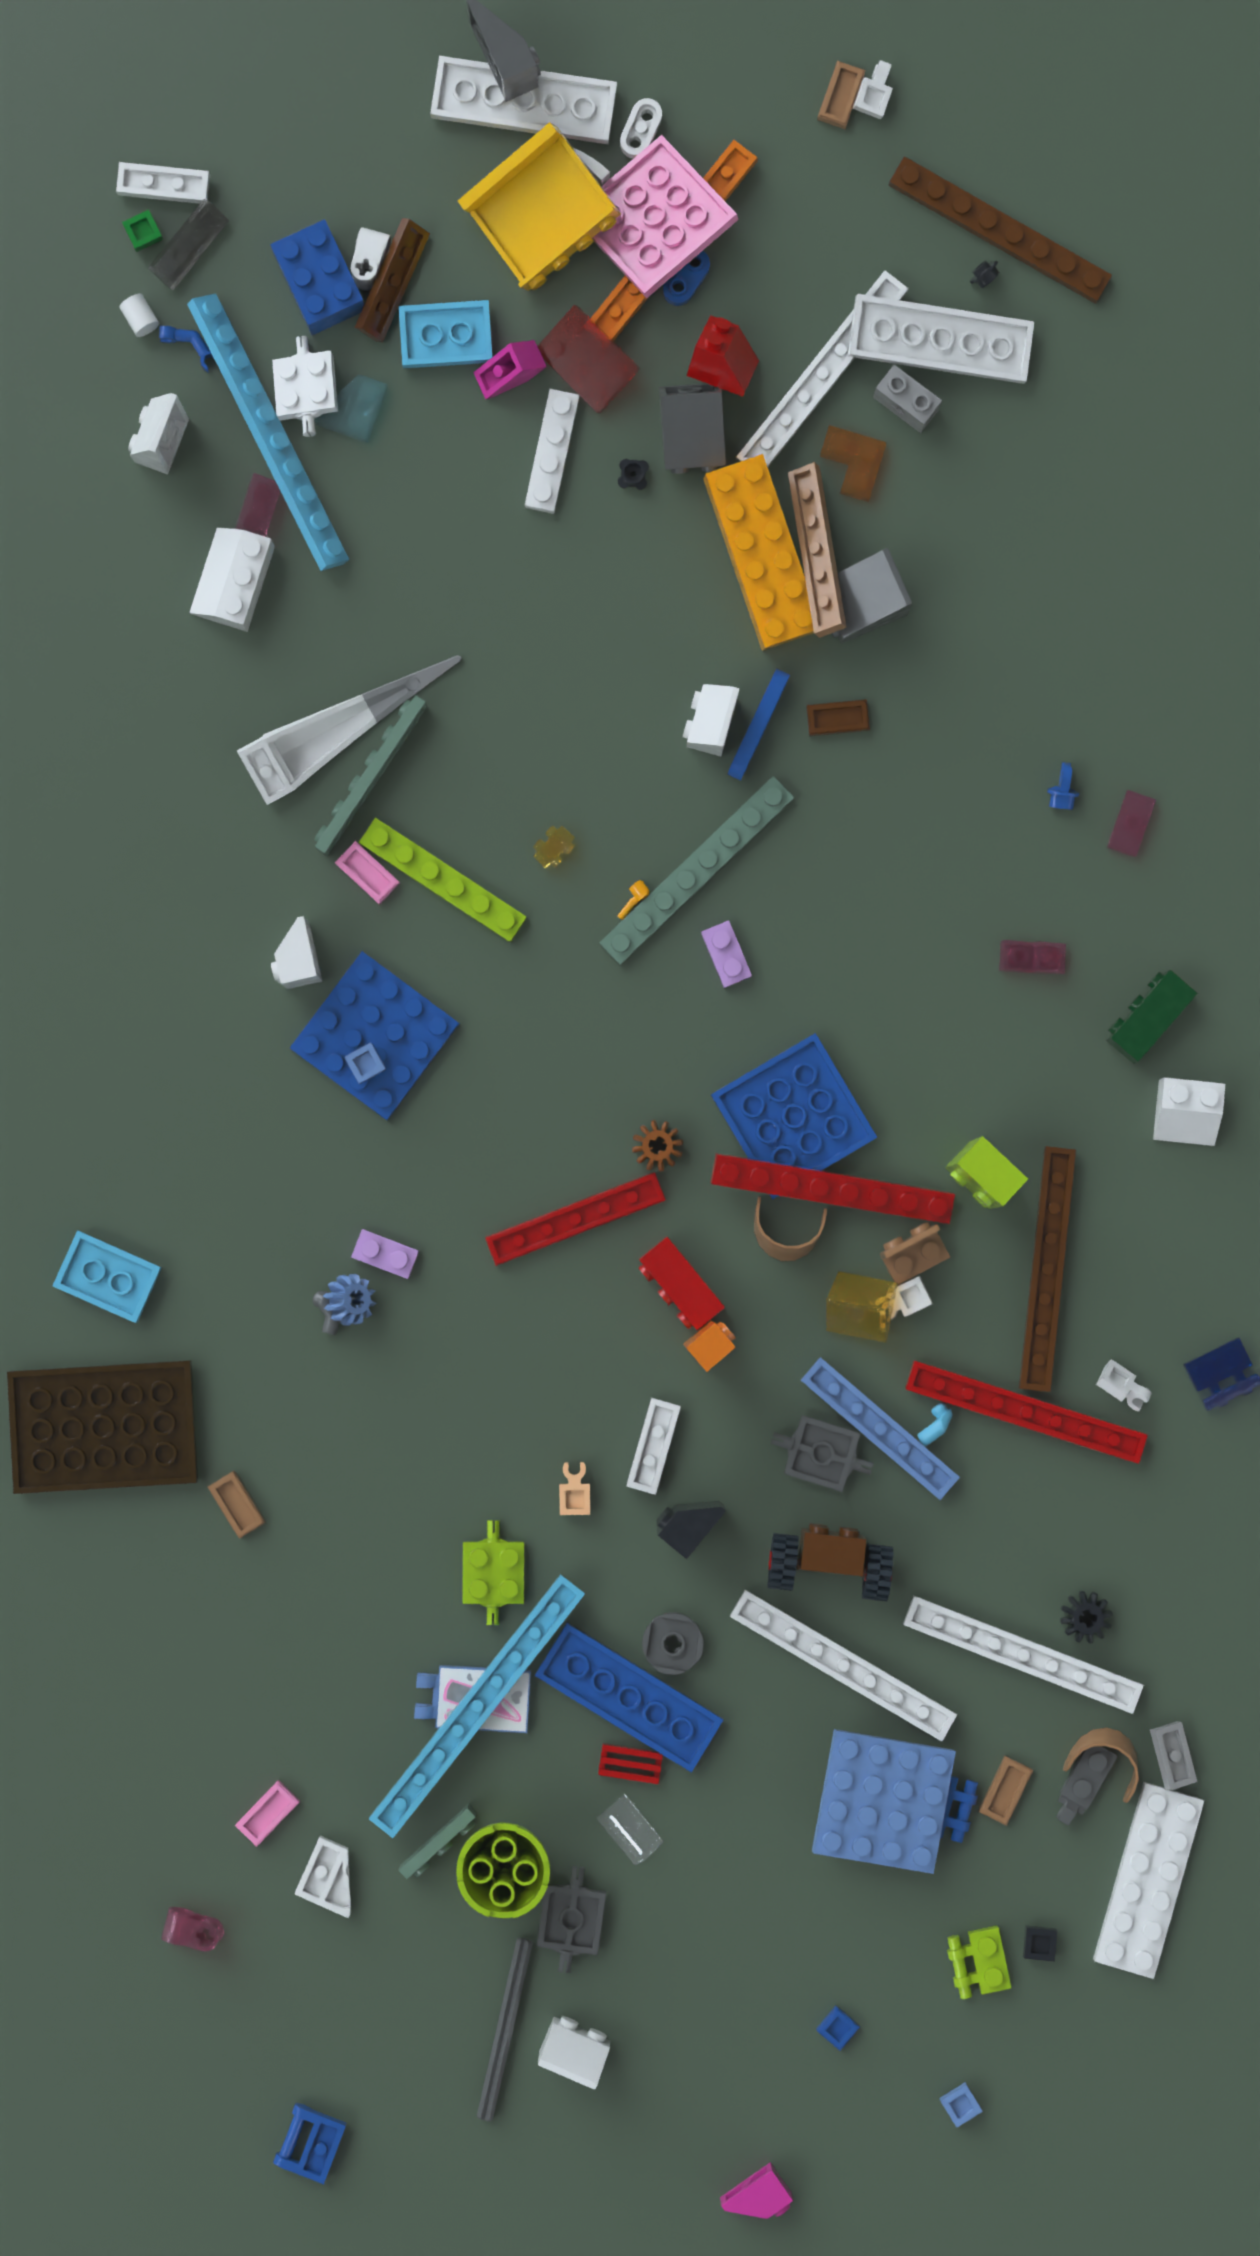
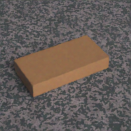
(841, 95)
(236, 1504)
(1005, 1790)

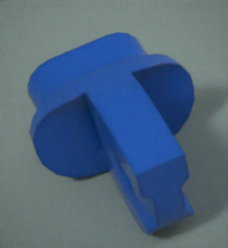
(1062, 795)

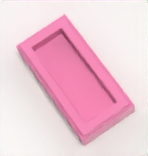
(367, 872)
(267, 1813)

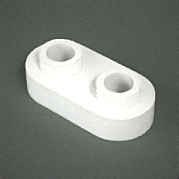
(639, 129)

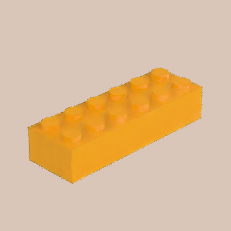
(761, 551)

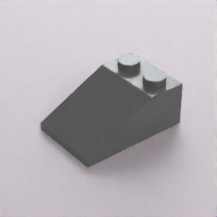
(506, 52)

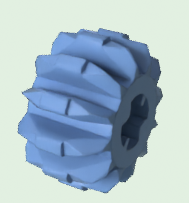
(349, 1299)

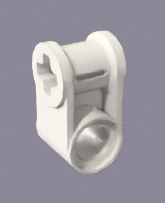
(369, 254)

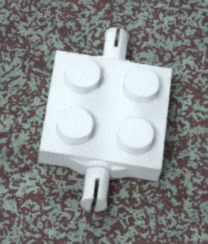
(305, 386)

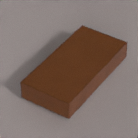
(837, 717)

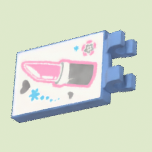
(454, 1683)

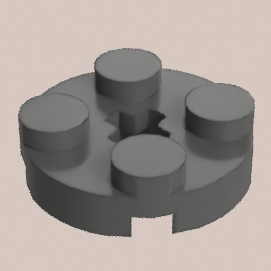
(683, 1657)

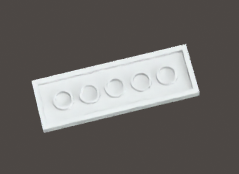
(575, 104)
(941, 338)
(1148, 1880)

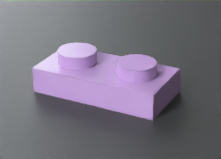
(726, 954)
(385, 1254)

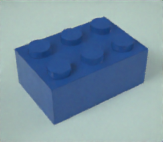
(318, 277)

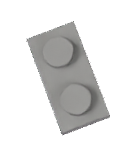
(1173, 1755)

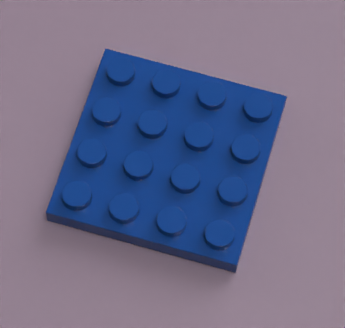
(382, 1010)
(795, 1110)

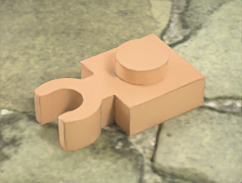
(574, 1495)

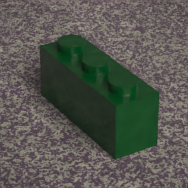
(1150, 1015)

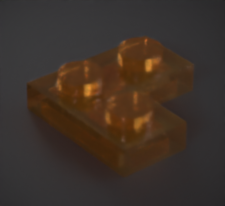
(860, 454)

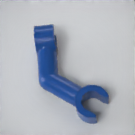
(170, 335)

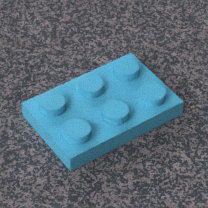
(445, 334)
(107, 1276)

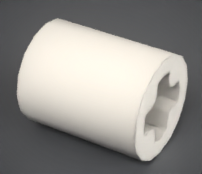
(139, 315)

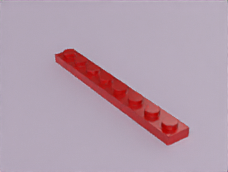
(832, 1188)
(1026, 1412)

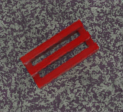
(654, 1779)

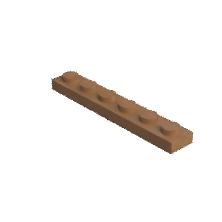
(817, 550)

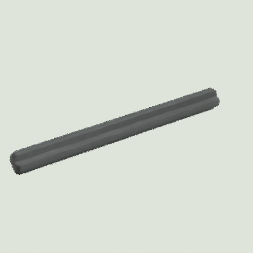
(504, 2029)

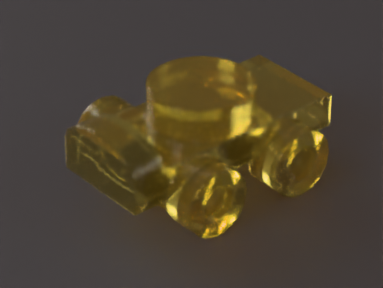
(550, 852)

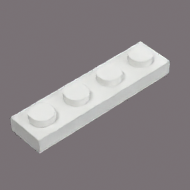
(552, 451)

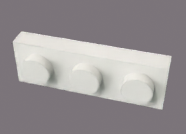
(162, 183)
(653, 1446)

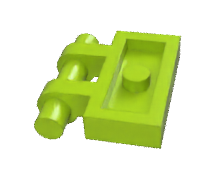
(988, 1961)

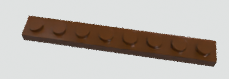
(999, 230)
(1047, 1269)

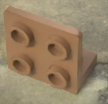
(915, 1254)

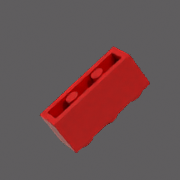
(680, 1284)

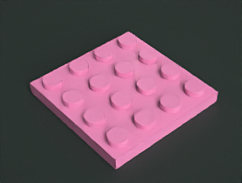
(664, 216)

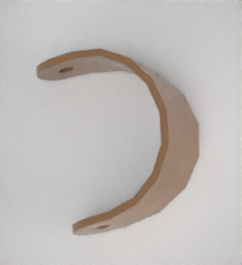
(778, 1250)
(1112, 1739)

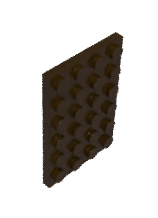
(102, 1427)

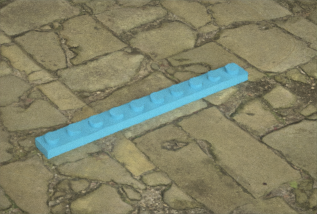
(268, 431)
(476, 1706)

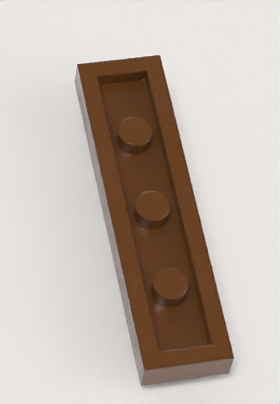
(392, 280)

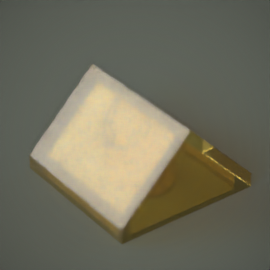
(860, 1306)

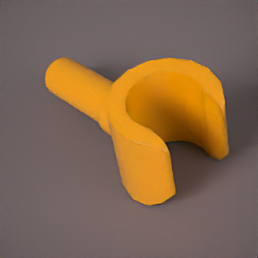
(640, 892)

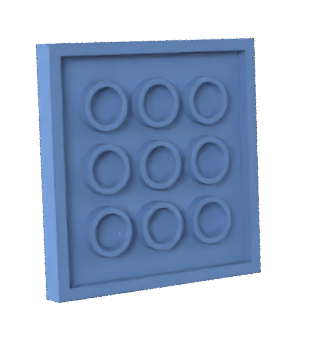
(883, 1801)

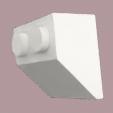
(712, 718)
(297, 957)
(1188, 1111)
(574, 2051)

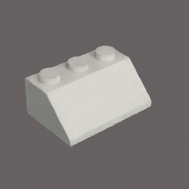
(233, 577)

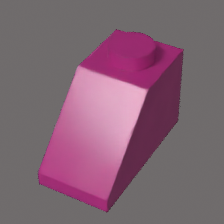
(510, 368)
(759, 2195)

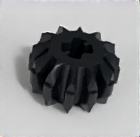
(1093, 1608)

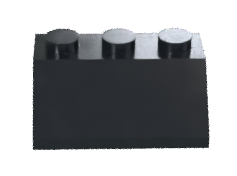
(688, 1524)

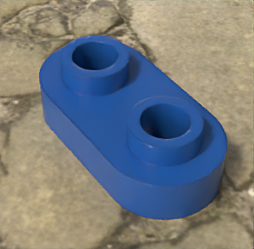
(689, 278)

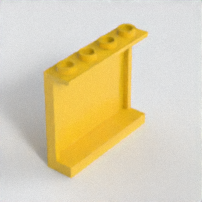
(540, 207)

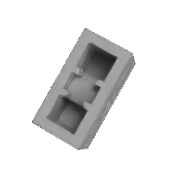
(907, 398)

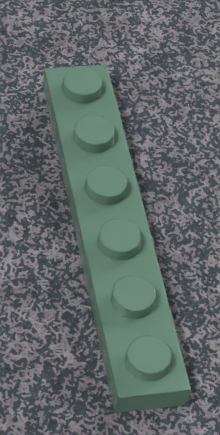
(376, 765)

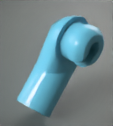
(939, 1426)

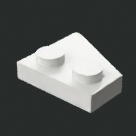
(327, 1877)

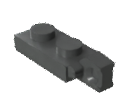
(1084, 1782)

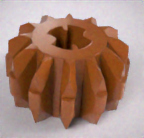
(652, 1136)

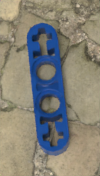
(758, 724)

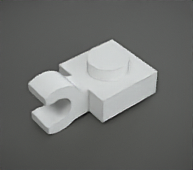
(873, 93)
(1121, 1384)

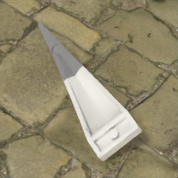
(299, 749)

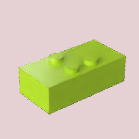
(986, 1173)

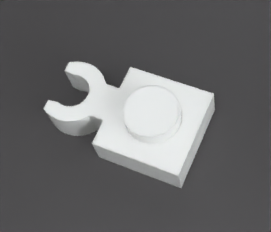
(911, 1298)

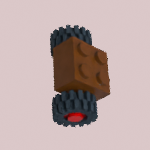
(831, 1553)

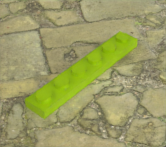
(442, 880)

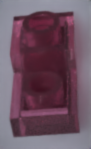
(1032, 957)

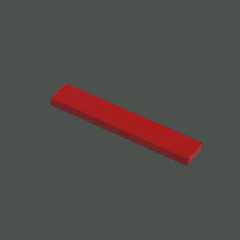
(575, 1218)

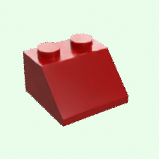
(723, 357)

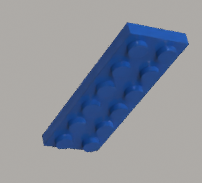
(629, 1697)

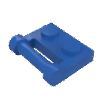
(319, 2147)

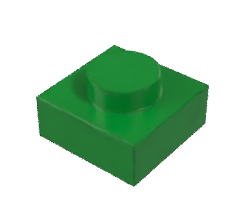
(142, 230)

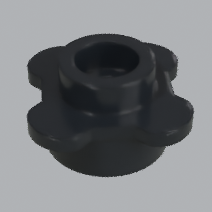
(985, 273)
(628, 466)

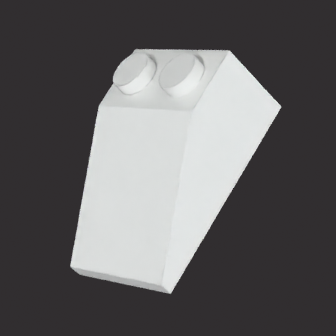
(159, 433)

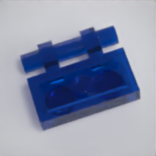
(1218, 1365)

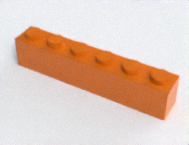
(711, 1344)

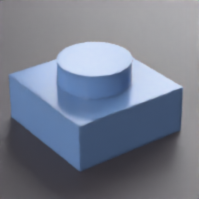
(365, 1063)
(960, 2104)

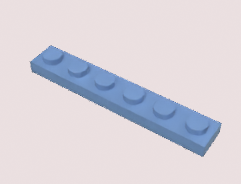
(880, 1428)

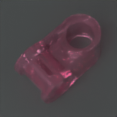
(186, 1929)

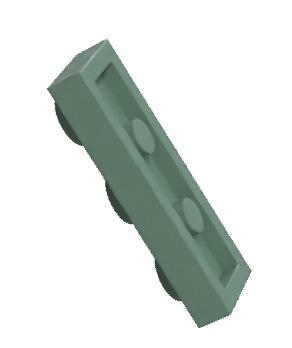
(439, 1842)

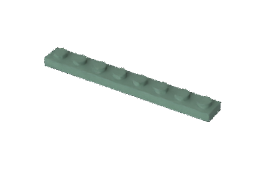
(696, 870)

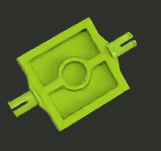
(493, 1572)

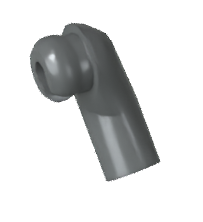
(329, 1326)

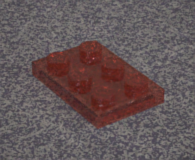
(587, 358)

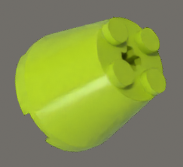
(504, 1889)

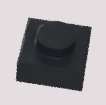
(1040, 1943)

